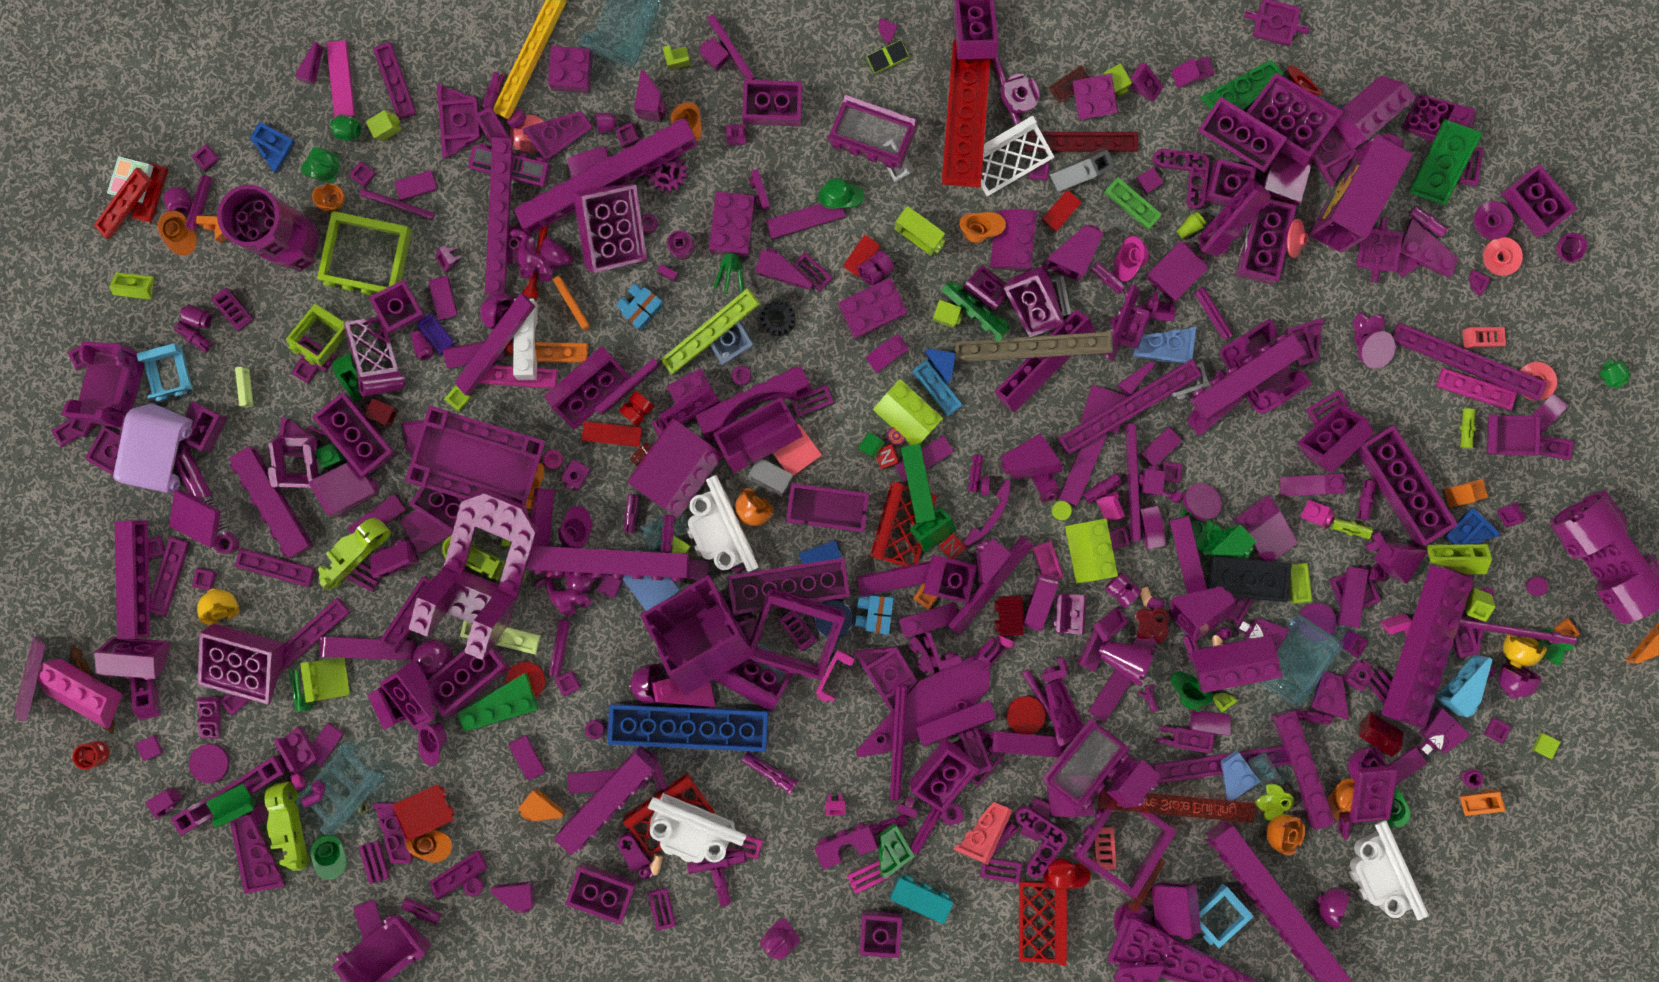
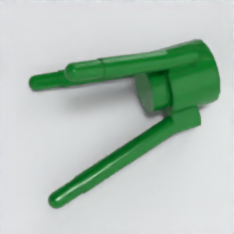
(730, 263)
(299, 699)

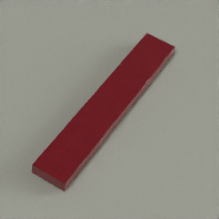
(1084, 141)

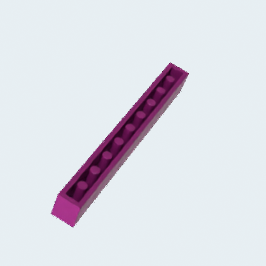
(613, 171)

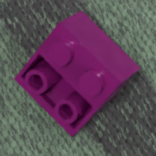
(205, 426)

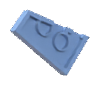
(1168, 346)

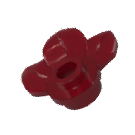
(1151, 627)

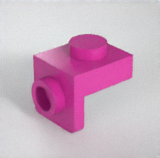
(1318, 514)

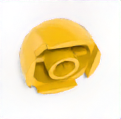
(214, 606)
(1522, 651)

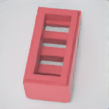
(1471, 337)
(1112, 856)

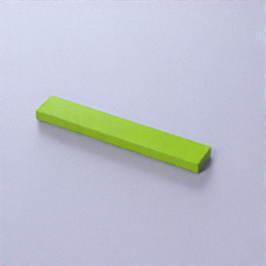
(710, 331)

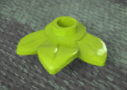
(1272, 801)

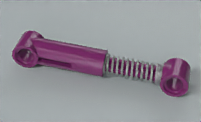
(198, 488)

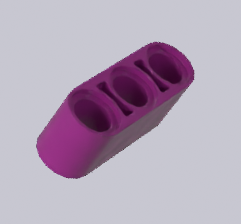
(1040, 602)

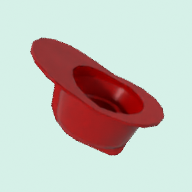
(1303, 80)
(1065, 875)

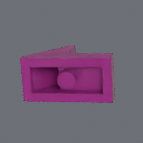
(1192, 71)
(1146, 82)

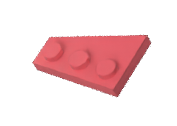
(986, 834)

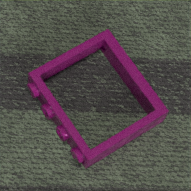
(807, 607)
(1148, 864)

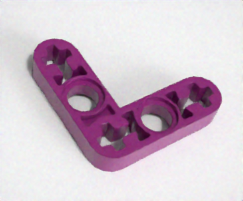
(1194, 171)
(1047, 842)

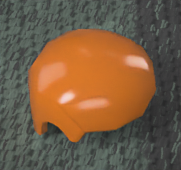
(322, 195)

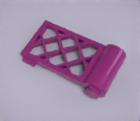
(382, 379)

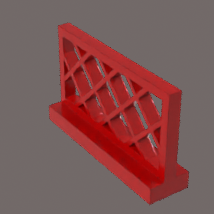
(886, 525)
(641, 812)
(1060, 925)

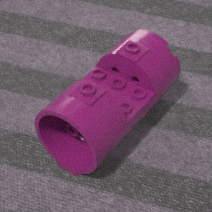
(268, 227)
(1598, 536)

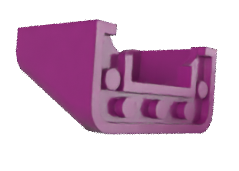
(108, 384)
(1276, 388)
(382, 952)

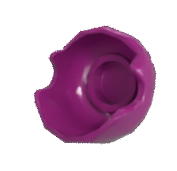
(1574, 243)

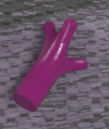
(1149, 697)

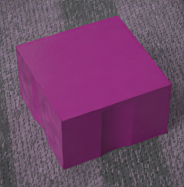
(697, 635)

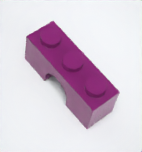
(861, 837)

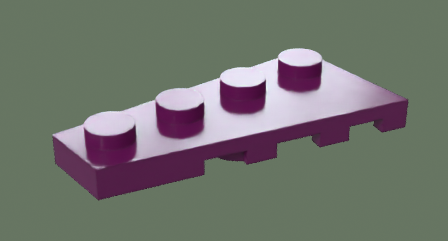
(254, 858)

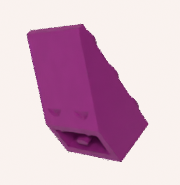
(1429, 114)

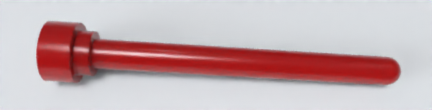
(531, 290)

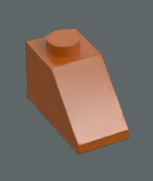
(540, 807)

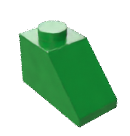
(346, 373)
(330, 456)

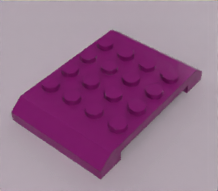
(472, 457)

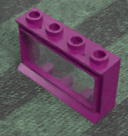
(872, 132)
(1086, 765)

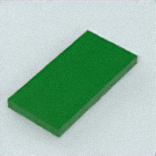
(1445, 161)

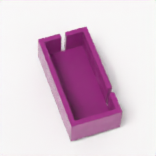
(757, 434)
(827, 507)

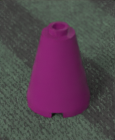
(1128, 659)

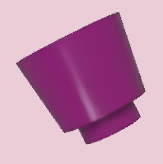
(605, 122)

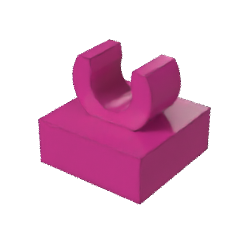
(835, 808)

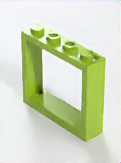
(349, 285)

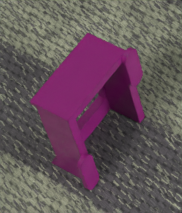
(277, 473)

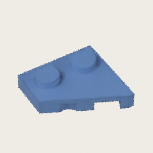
(1237, 776)

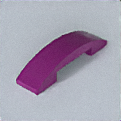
(1002, 494)

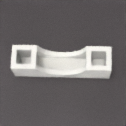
(524, 348)

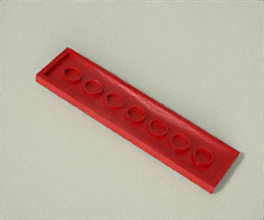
(965, 121)

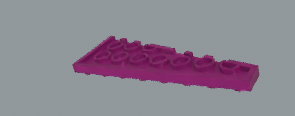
(1182, 963)

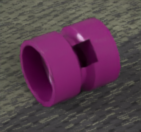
(680, 244)
(875, 268)
(1123, 589)

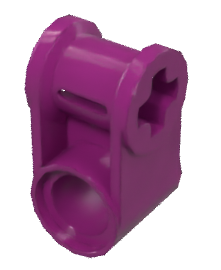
(633, 854)

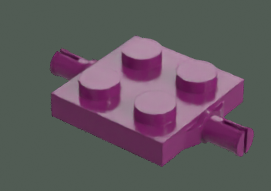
(1276, 22)
(1380, 250)

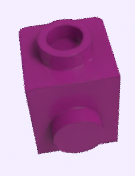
(1160, 310)
(1046, 487)

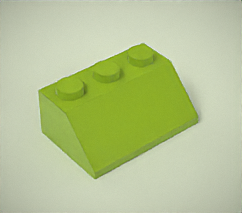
(907, 413)
(1091, 551)

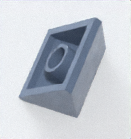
(732, 344)

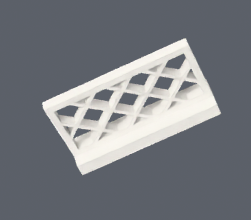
(1005, 139)

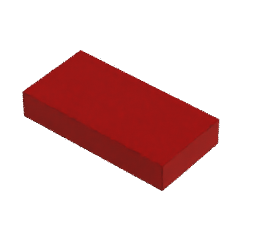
(1061, 210)
(862, 252)

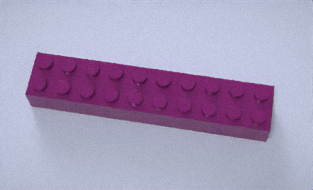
(1274, 904)

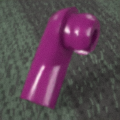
(317, 794)

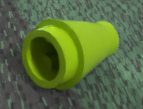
(1191, 225)

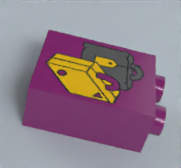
(1361, 193)

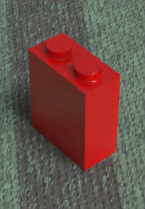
(423, 812)

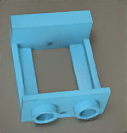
(149, 358)

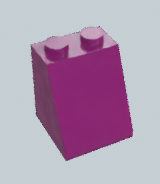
(1076, 253)
(343, 490)
(1201, 611)

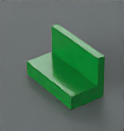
(933, 532)
(230, 805)

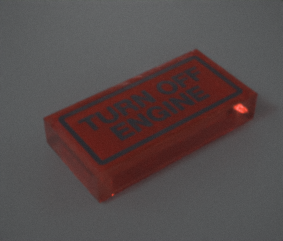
(1064, 87)

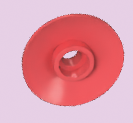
(521, 140)
(1296, 238)
(1510, 252)
(1542, 372)

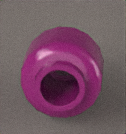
(178, 200)

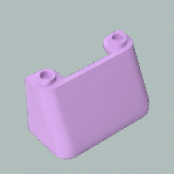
(150, 448)

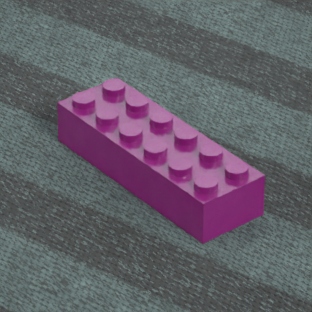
(1405, 486)
(810, 581)
(605, 800)

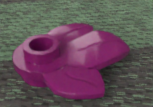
(1363, 325)

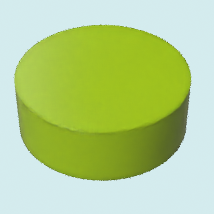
(1061, 510)

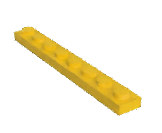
(528, 57)

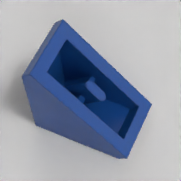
(942, 362)

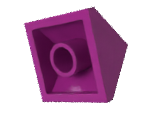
(986, 287)

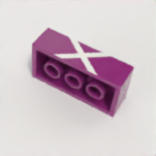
(1266, 243)

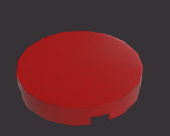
(534, 673)
(1025, 715)

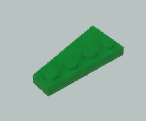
(1243, 89)
(1204, 532)
(504, 703)

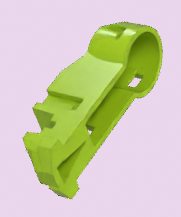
(352, 551)
(481, 561)
(282, 824)

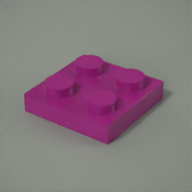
(1095, 96)

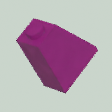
(1031, 459)
(1400, 559)

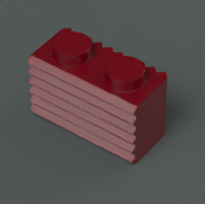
(1009, 615)
(1381, 734)

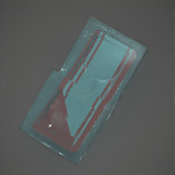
(1265, 770)

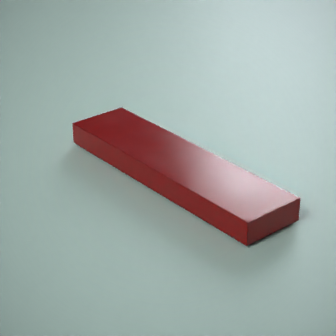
(123, 203)

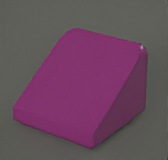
(1353, 643)
(1345, 826)

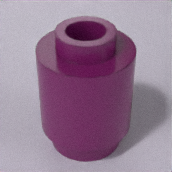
(195, 316)

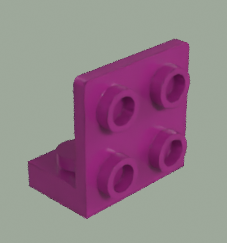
(948, 659)

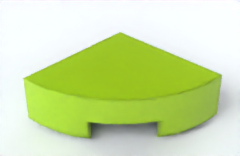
(1223, 701)

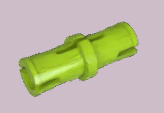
(1467, 428)
(1351, 528)

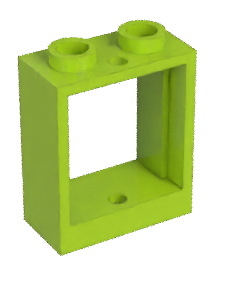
(920, 231)
(304, 325)

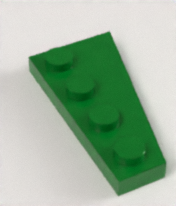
(975, 310)

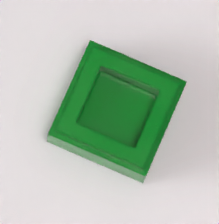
(871, 445)

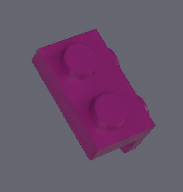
(1070, 613)

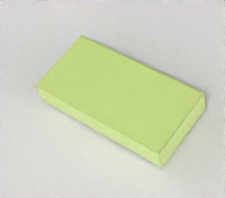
(244, 387)

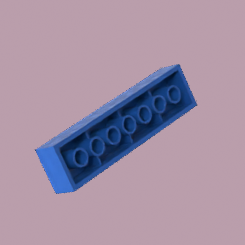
(688, 727)

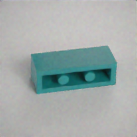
(921, 898)

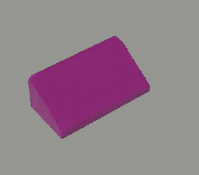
(1210, 722)

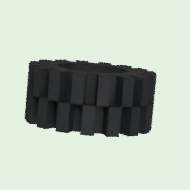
(778, 307)

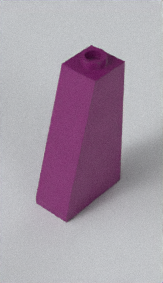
(1024, 744)

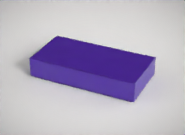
(435, 333)

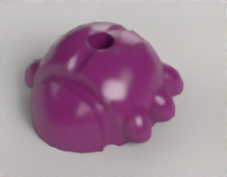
(955, 818)

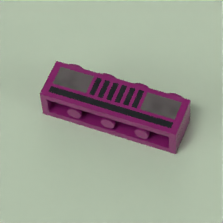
(523, 169)

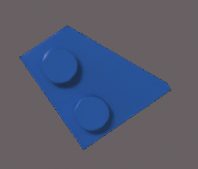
(272, 145)
(1471, 529)

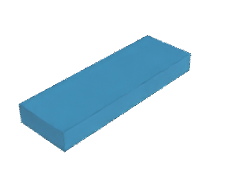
(936, 388)

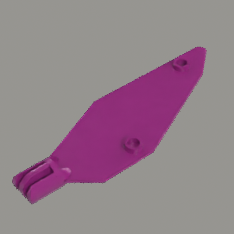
(938, 697)

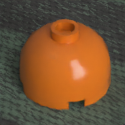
(752, 509)
(1285, 833)

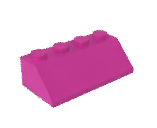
(79, 691)

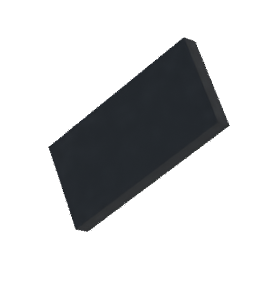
(1251, 577)

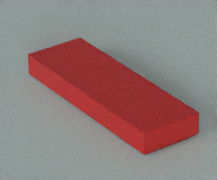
(146, 210)
(612, 434)

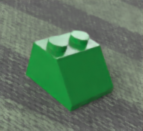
(1231, 541)

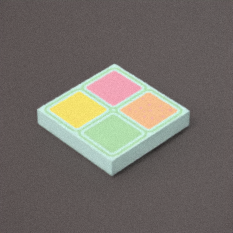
(123, 170)

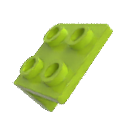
(325, 679)

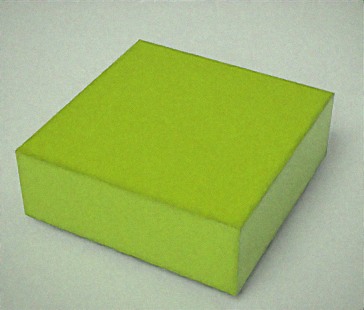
(457, 398)
(1546, 745)

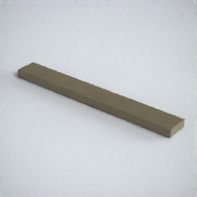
(1034, 347)

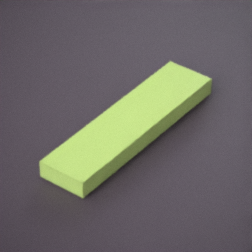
(511, 639)

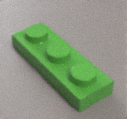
(1132, 203)

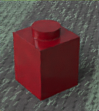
(380, 412)

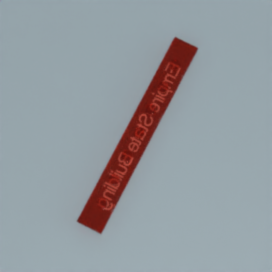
(1186, 807)

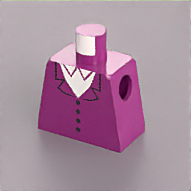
(1262, 628)
(1441, 732)

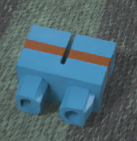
(643, 298)
(873, 622)

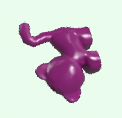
(550, 256)
(566, 599)

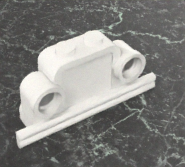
(718, 529)
(691, 830)
(1384, 874)

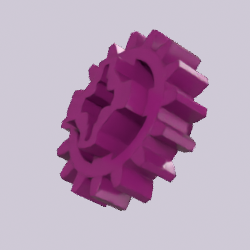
(660, 176)

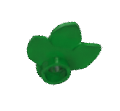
(1554, 652)

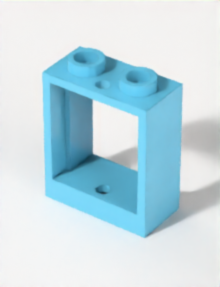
(1210, 901)

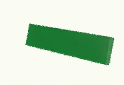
(918, 483)

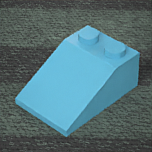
(1467, 687)

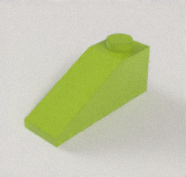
(1461, 558)

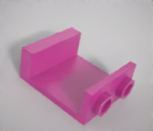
(843, 657)

